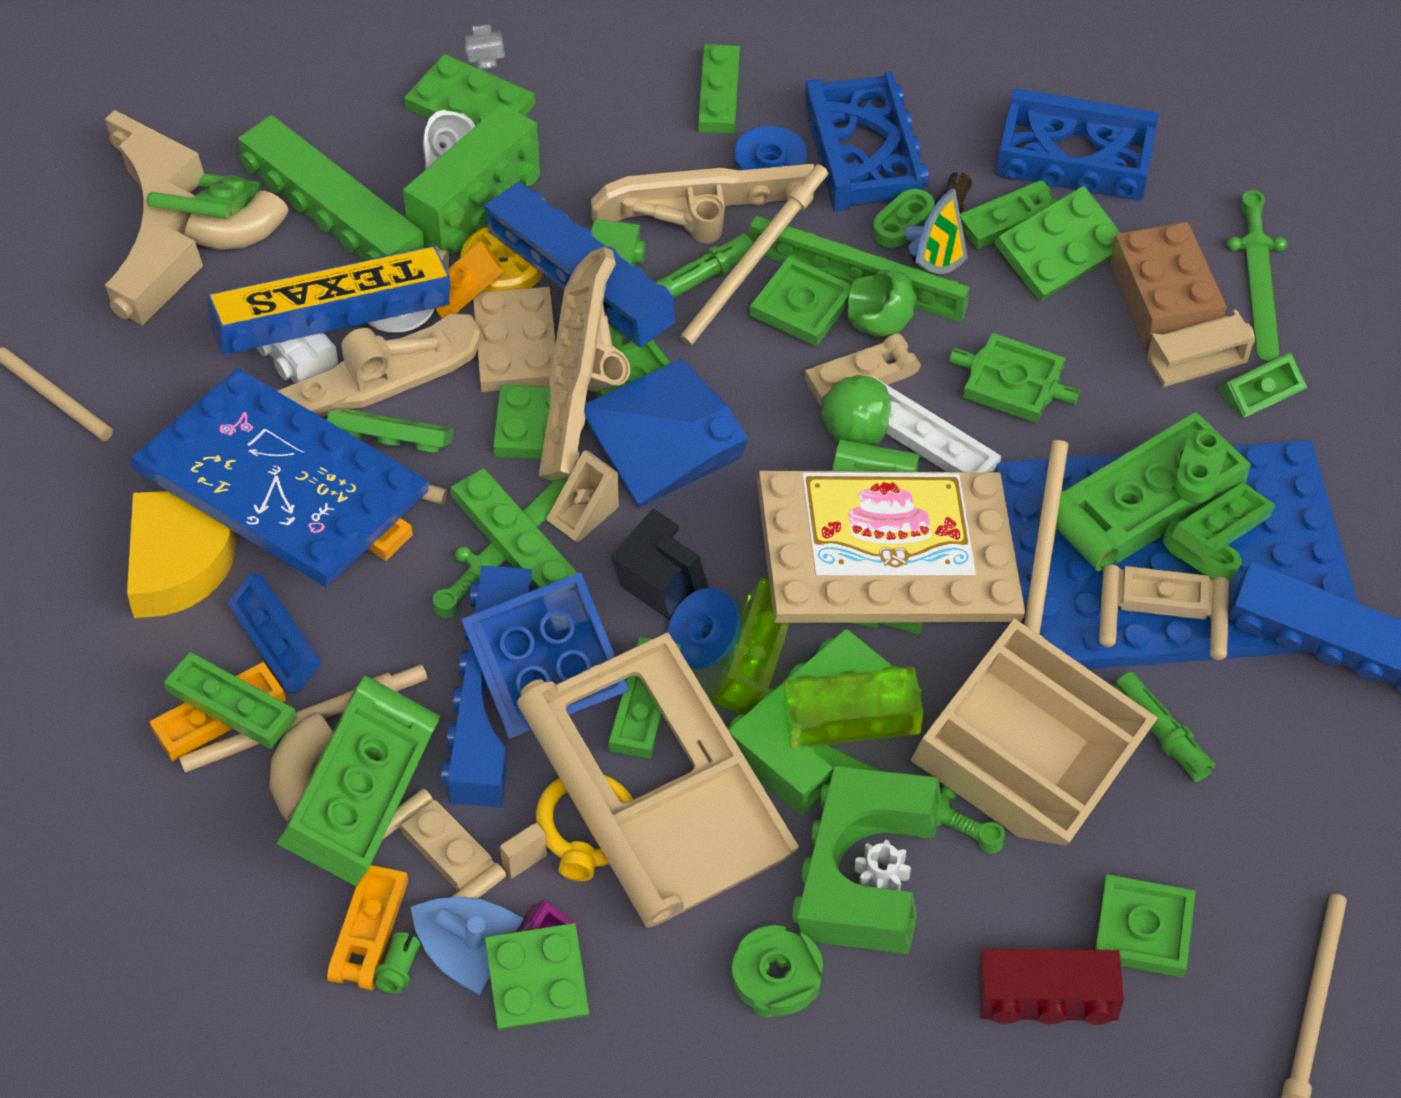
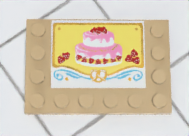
(888, 547)

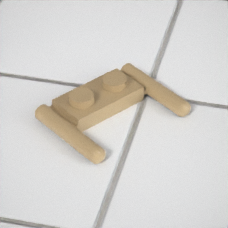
(1165, 594)
(446, 845)

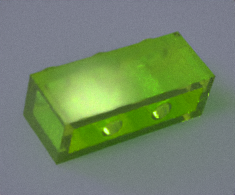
(753, 656)
(852, 706)

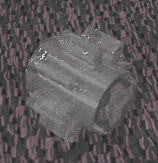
(484, 46)

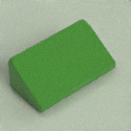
(1263, 386)

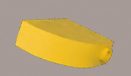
(174, 554)

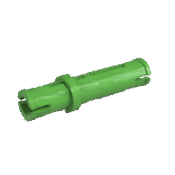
(714, 262)
(1175, 739)

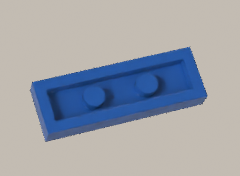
(274, 632)

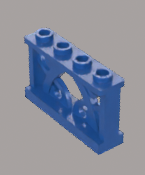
(1058, 117)
(845, 181)

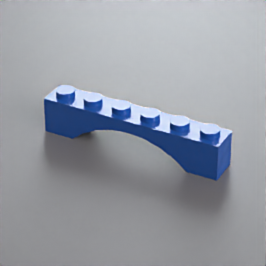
(478, 757)

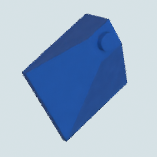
(664, 431)
(537, 637)

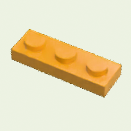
(189, 728)

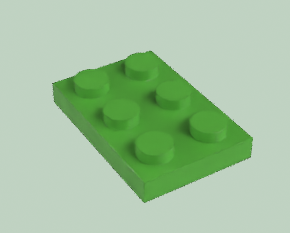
(465, 90)
(1059, 243)

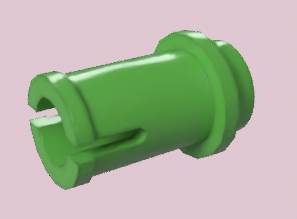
(393, 973)

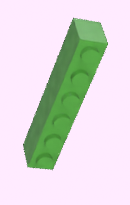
(325, 192)

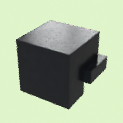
(657, 565)

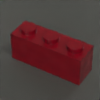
(1050, 985)

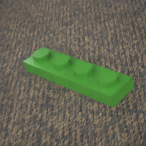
(510, 529)

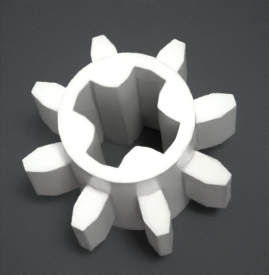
(885, 857)

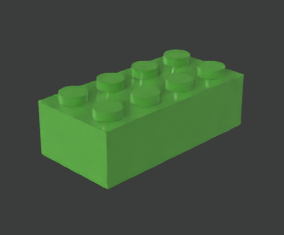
(484, 163)

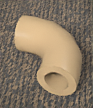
(242, 229)
(296, 760)

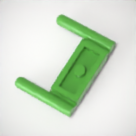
(220, 199)

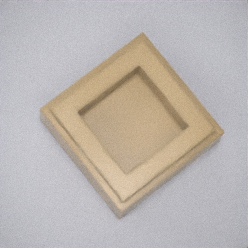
(523, 850)

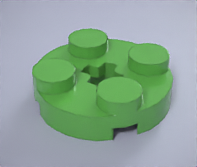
(774, 995)

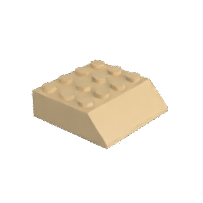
(1033, 738)

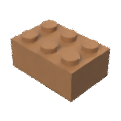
(1165, 280)

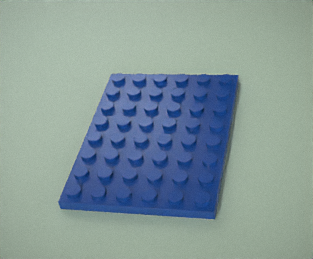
(1295, 541)

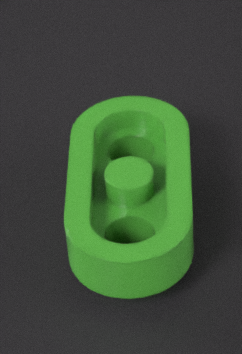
(893, 220)
(1202, 458)
(1221, 564)

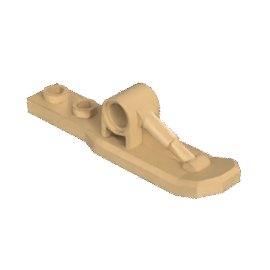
(695, 195)
(578, 362)
(383, 368)

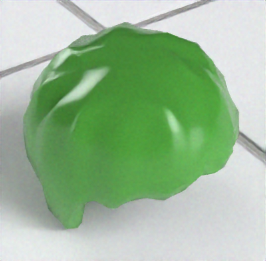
(881, 303)
(857, 410)

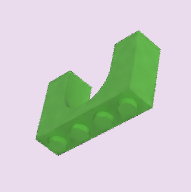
(763, 737)
(855, 807)

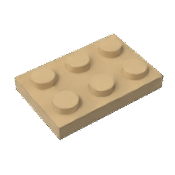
(515, 337)

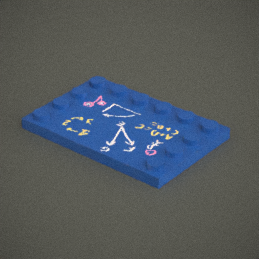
(280, 476)

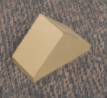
(585, 498)

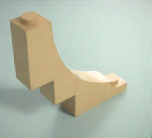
(162, 253)

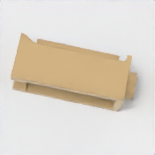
(1200, 349)

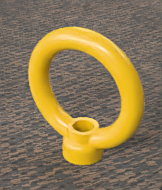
(577, 857)

